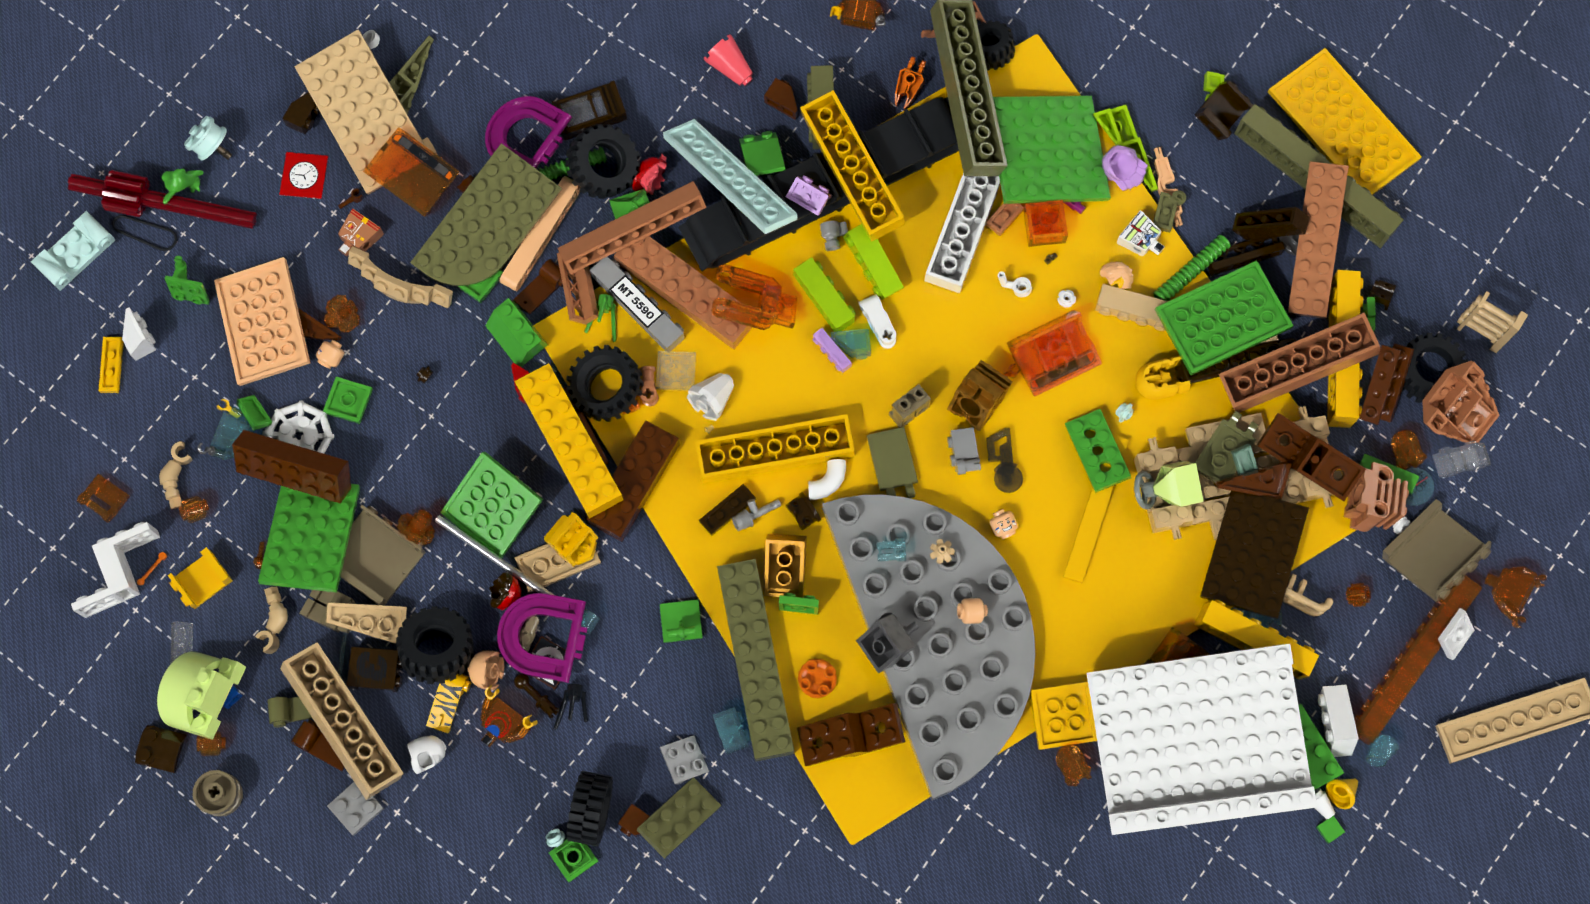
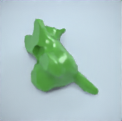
(179, 180)

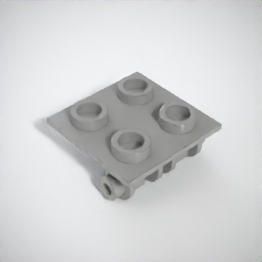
(684, 759)

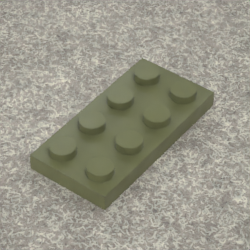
(678, 818)

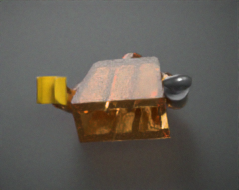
(859, 13)

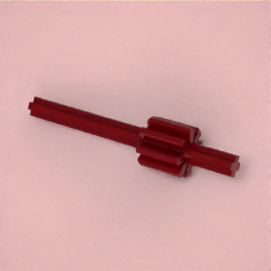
(130, 196)

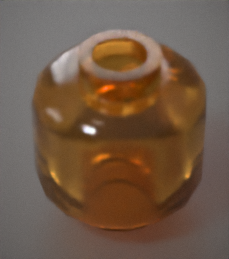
(193, 509)
(211, 747)

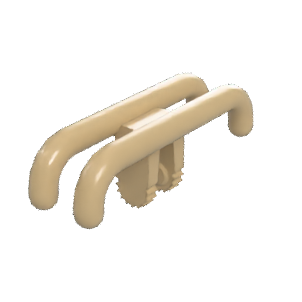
(1303, 603)

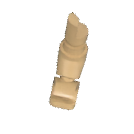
(169, 475)
(277, 619)

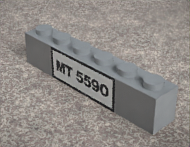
(637, 304)

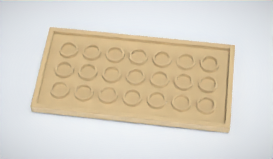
(355, 101)

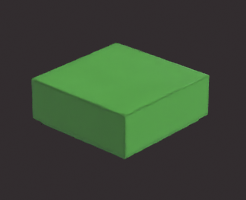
(1330, 829)

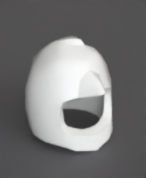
(426, 752)

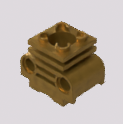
(979, 394)

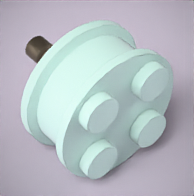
(207, 139)

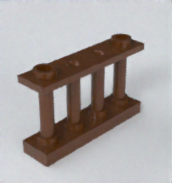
(1386, 383)

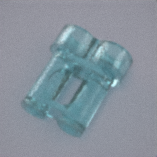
(898, 553)

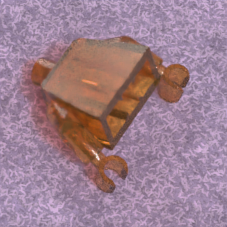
(1513, 590)

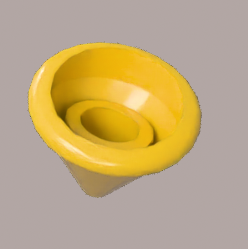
(1342, 792)

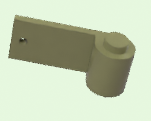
(286, 710)

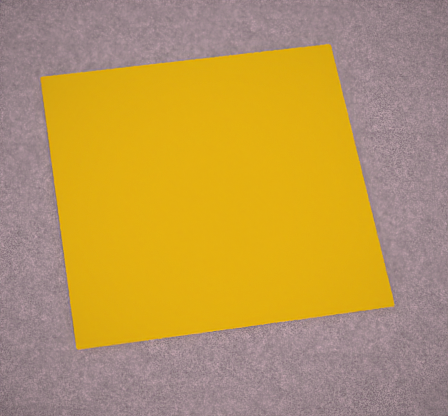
(1135, 578)

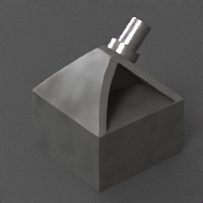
(887, 642)

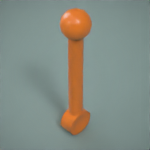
(162, 556)

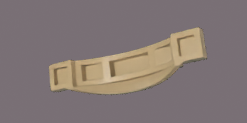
(396, 288)

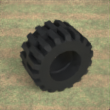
(1003, 42)

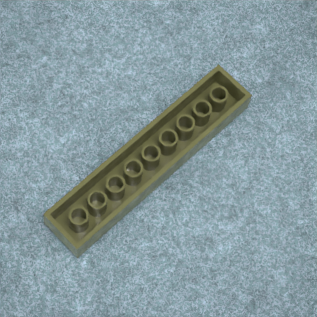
(968, 88)
(1293, 157)
(755, 660)

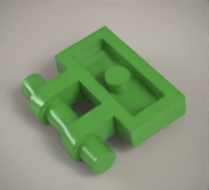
(1369, 310)

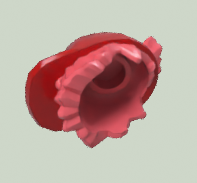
(650, 174)

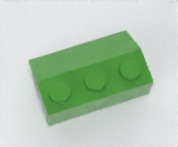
(515, 333)

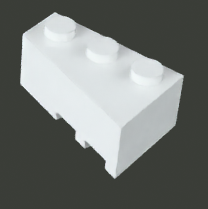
(1338, 720)

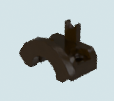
(1382, 292)
(803, 511)

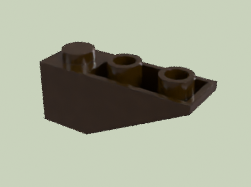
(301, 114)

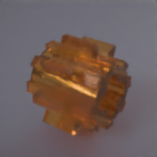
(1358, 594)

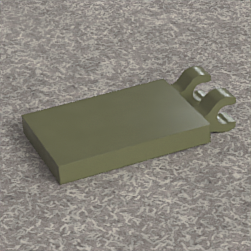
(1216, 458)
(892, 461)

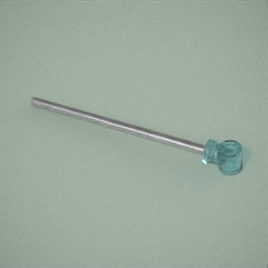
(589, 619)

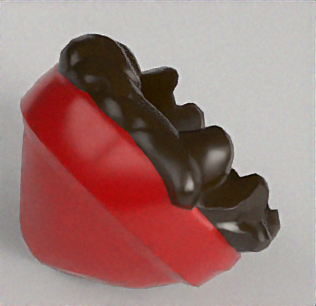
(504, 591)

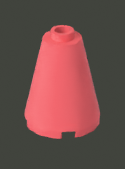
(730, 61)

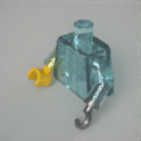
(227, 432)

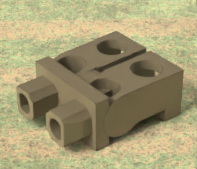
(909, 405)
(317, 612)

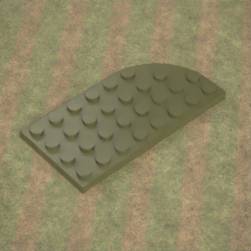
(487, 221)

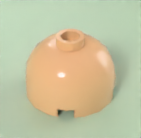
(486, 669)

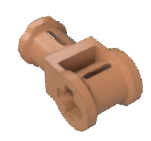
(649, 386)

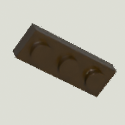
(725, 510)

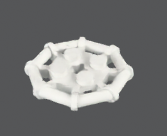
(302, 424)

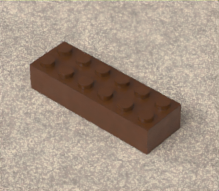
(292, 466)
(637, 478)

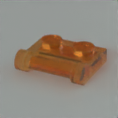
(106, 492)

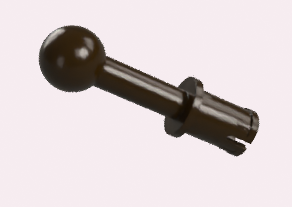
(522, 681)

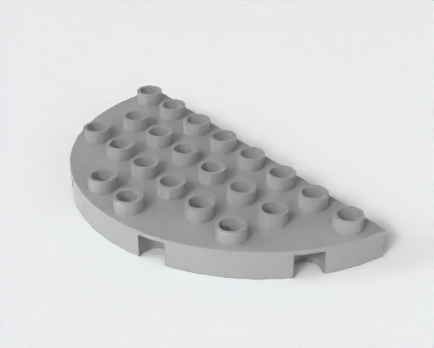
(961, 681)

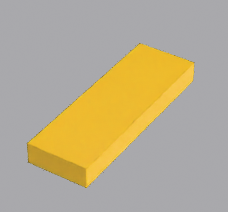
(111, 365)

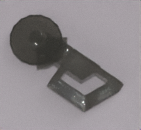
(1007, 476)

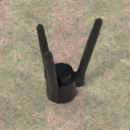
(573, 694)

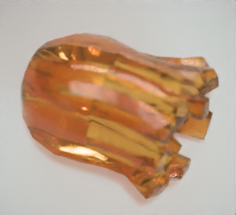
(1407, 449)
(1072, 764)

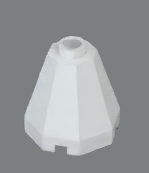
(711, 395)

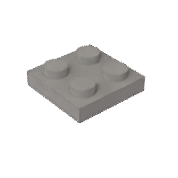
(354, 809)

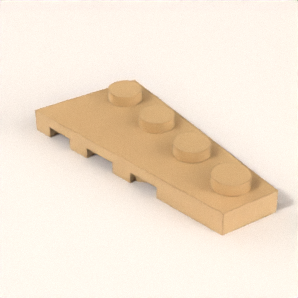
(370, 620)

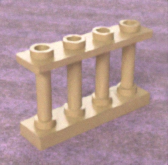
(1493, 328)

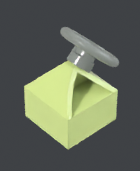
(1175, 484)

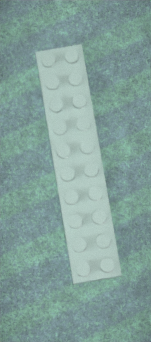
(730, 176)

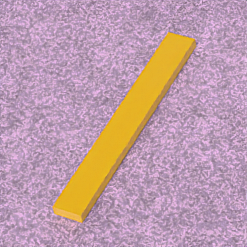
(1090, 525)

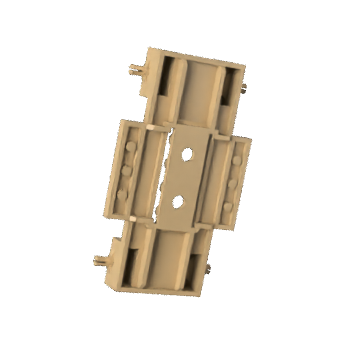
(1172, 517)

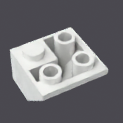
(135, 335)

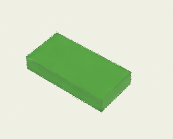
(254, 412)

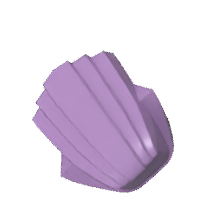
(1124, 167)

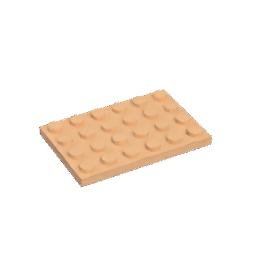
(262, 321)

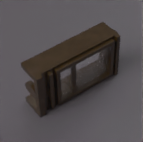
(591, 108)

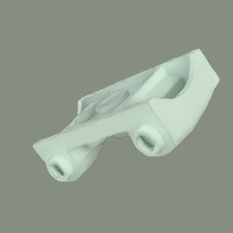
(73, 251)

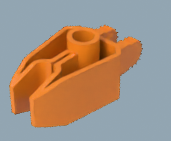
(909, 83)

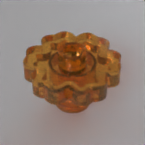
(342, 314)
(417, 527)

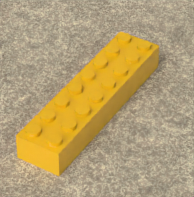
(852, 166)
(1343, 385)
(569, 440)
(774, 448)

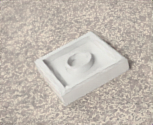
(1456, 634)

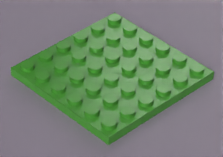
(1050, 150)

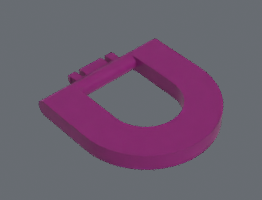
(527, 108)
(545, 605)

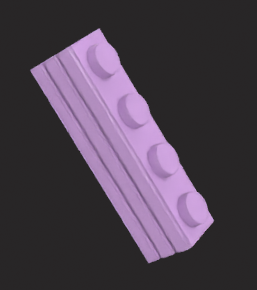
(834, 353)

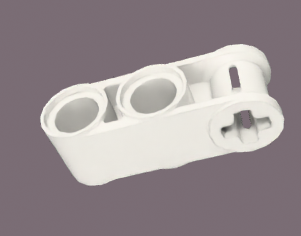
(878, 321)

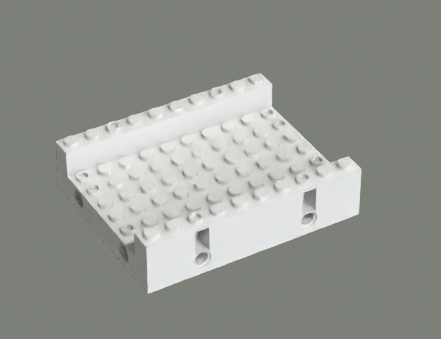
(1200, 739)

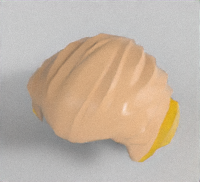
(1118, 274)

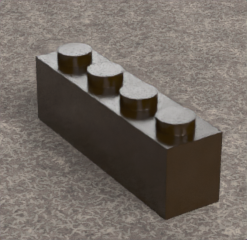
(1271, 223)

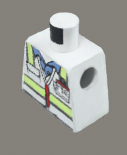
(1141, 236)

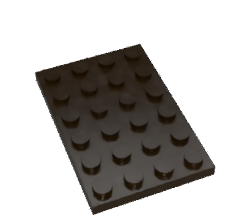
(1254, 553)

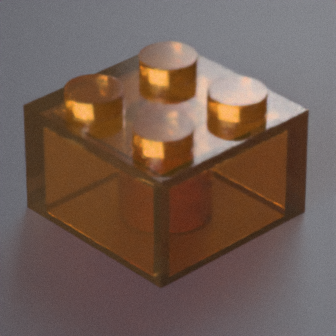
(1045, 223)

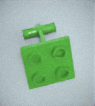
(185, 289)
(681, 621)

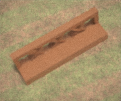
(582, 289)

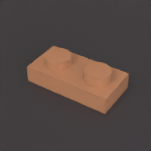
(1004, 217)

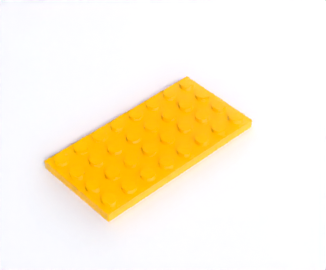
(1344, 122)

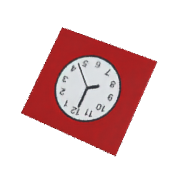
(303, 175)

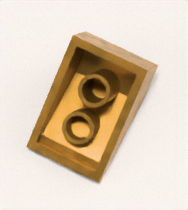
(784, 565)

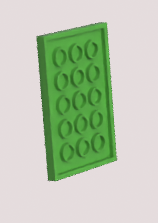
(1223, 317)
(308, 540)

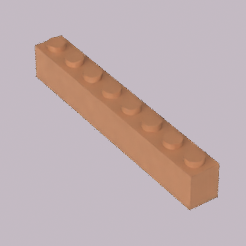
(632, 227)

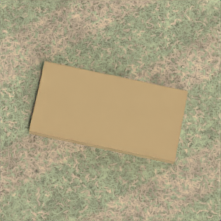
(548, 567)

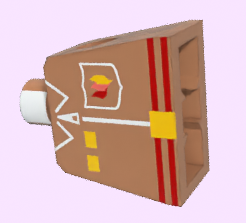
(358, 232)

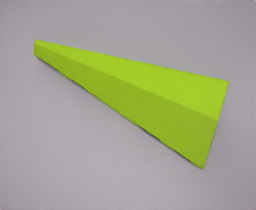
(1121, 130)

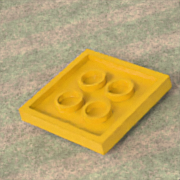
(1063, 715)

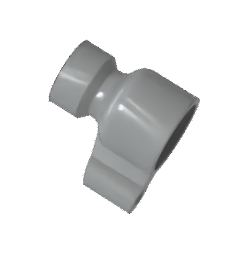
(830, 231)

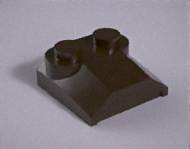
(159, 748)

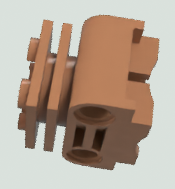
(1376, 499)

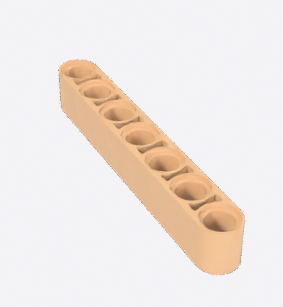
(539, 236)

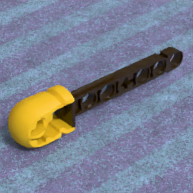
(1148, 382)

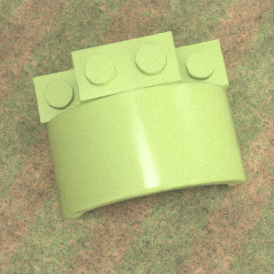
(194, 685)

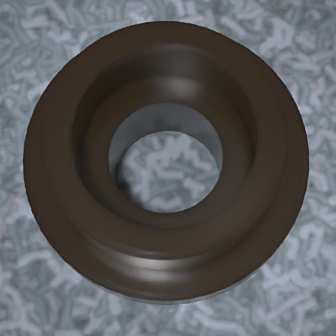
(424, 374)

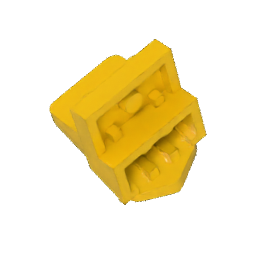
(572, 539)

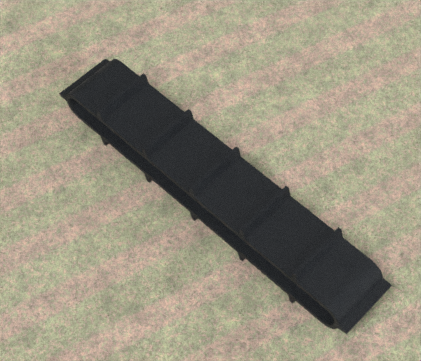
(896, 148)

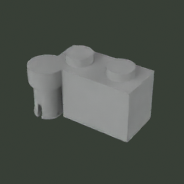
(964, 450)

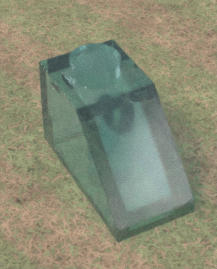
(853, 342)

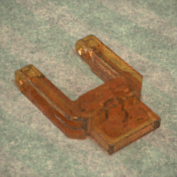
(773, 305)

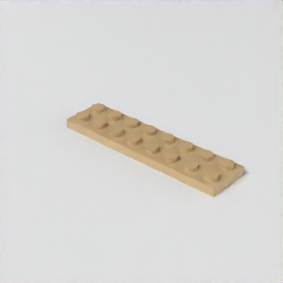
(1515, 720)

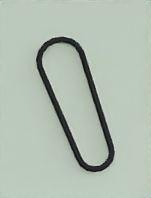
(147, 223)

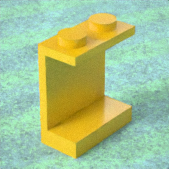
(200, 580)

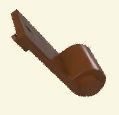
(540, 288)
(314, 742)

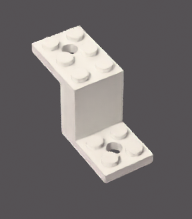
(115, 569)

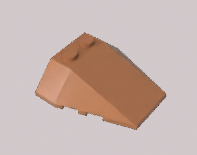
(1460, 404)

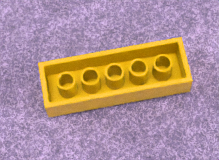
(1249, 633)

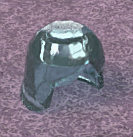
(1381, 750)

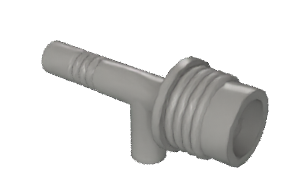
(745, 519)

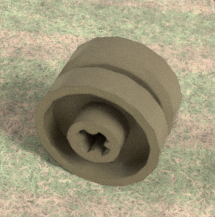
(223, 803)

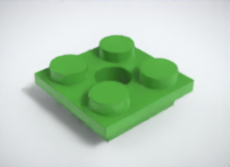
(573, 870)

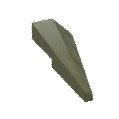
(408, 77)

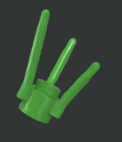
(604, 305)

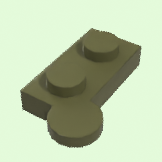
(1167, 208)

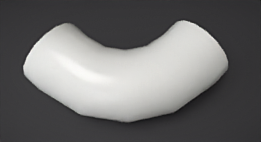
(830, 482)

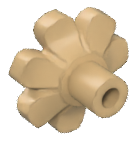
(939, 554)

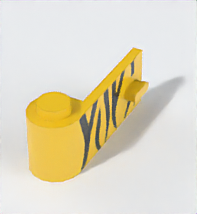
(446, 702)

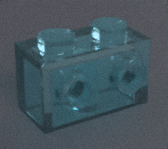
(731, 730)

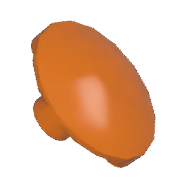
(817, 678)

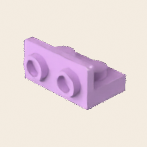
(808, 194)

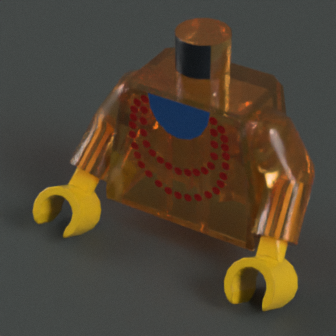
(502, 720)

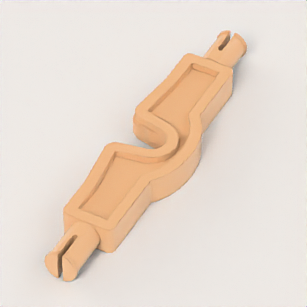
(1165, 177)

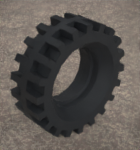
(589, 368)

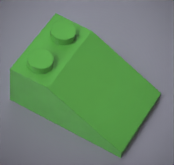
(762, 153)

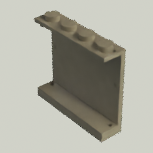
(1435, 552)
(378, 556)

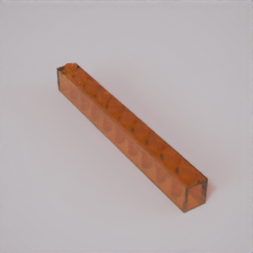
(1412, 663)

